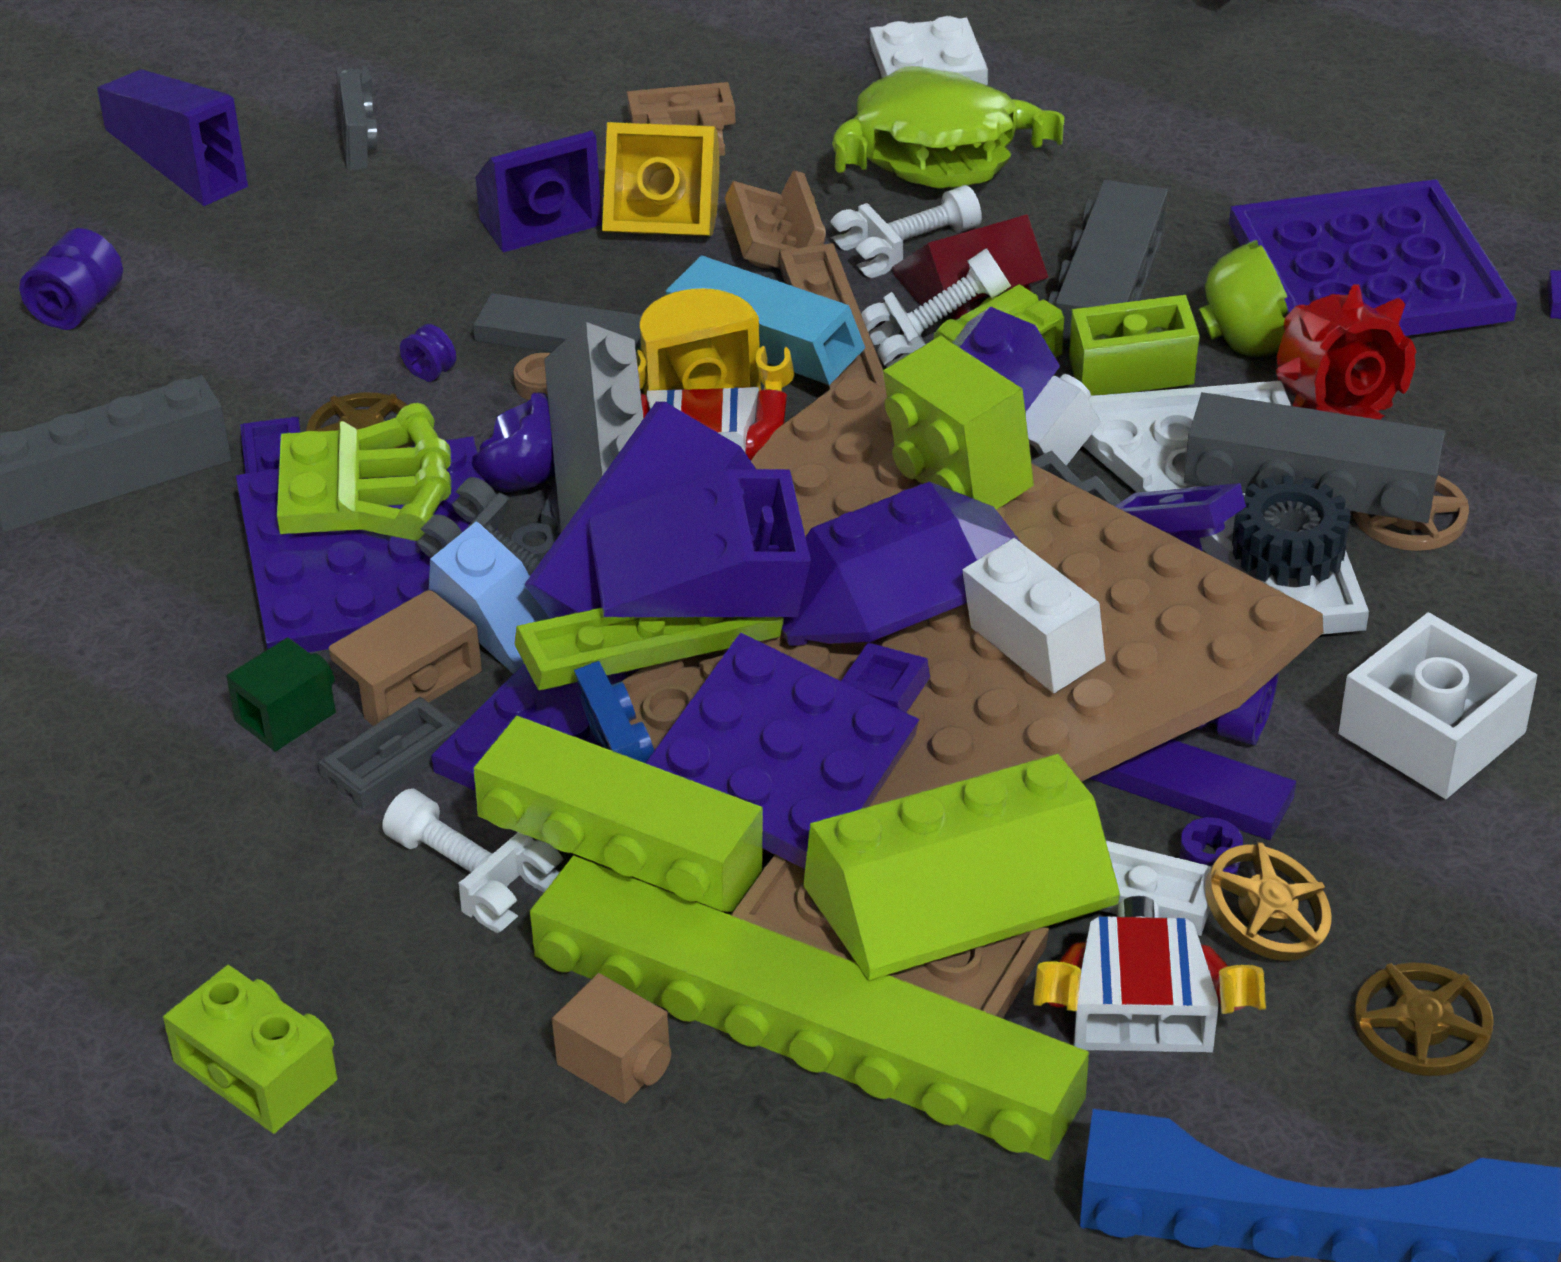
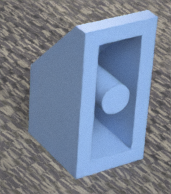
(488, 588)

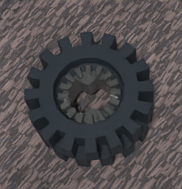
(1291, 531)

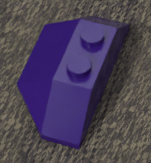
(892, 564)

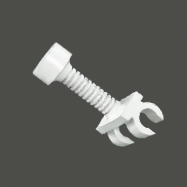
(874, 236)
(983, 277)
(484, 892)

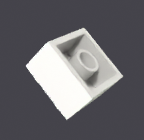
(1437, 704)

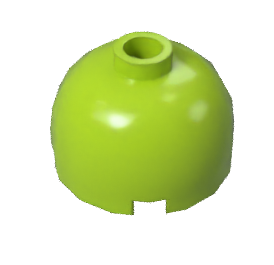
(1245, 302)

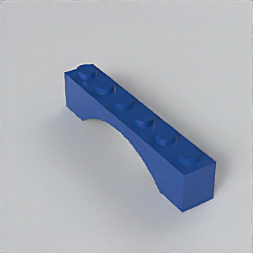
(1165, 1184)

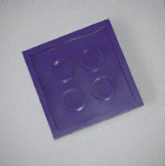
(785, 742)

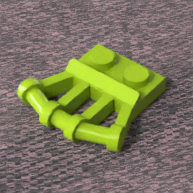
(324, 469)

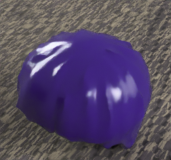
(519, 449)

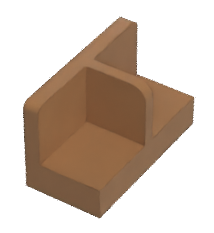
(409, 654)

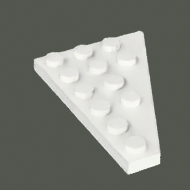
(1146, 446)

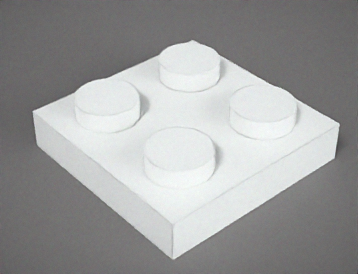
(936, 44)

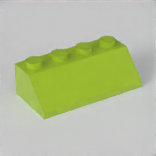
(621, 813)
(960, 865)

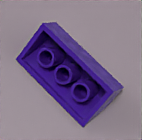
(658, 456)

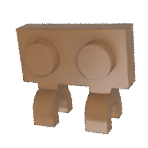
(685, 105)

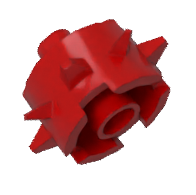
(1345, 355)

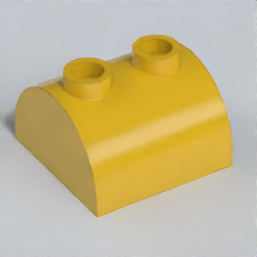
(661, 179)
(700, 341)

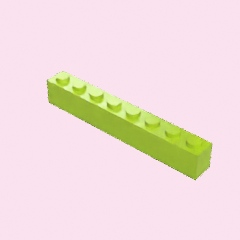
(813, 1007)

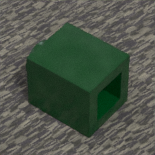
(282, 693)

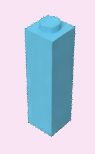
(812, 327)

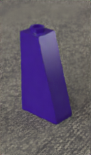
(179, 131)

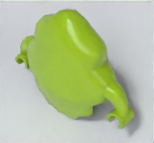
(938, 128)

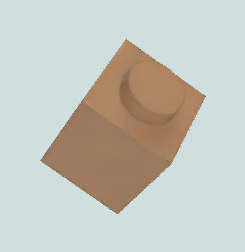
(612, 1038)

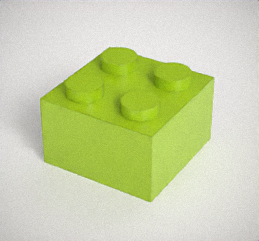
(958, 424)

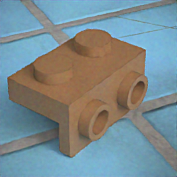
(774, 221)

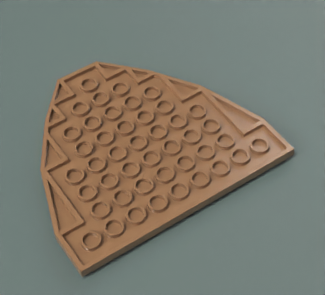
(1177, 624)

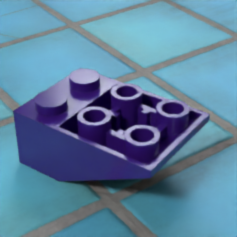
(705, 549)

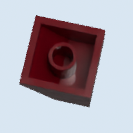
(946, 261)

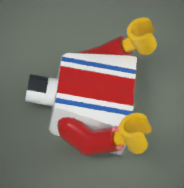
(736, 413)
(1146, 983)

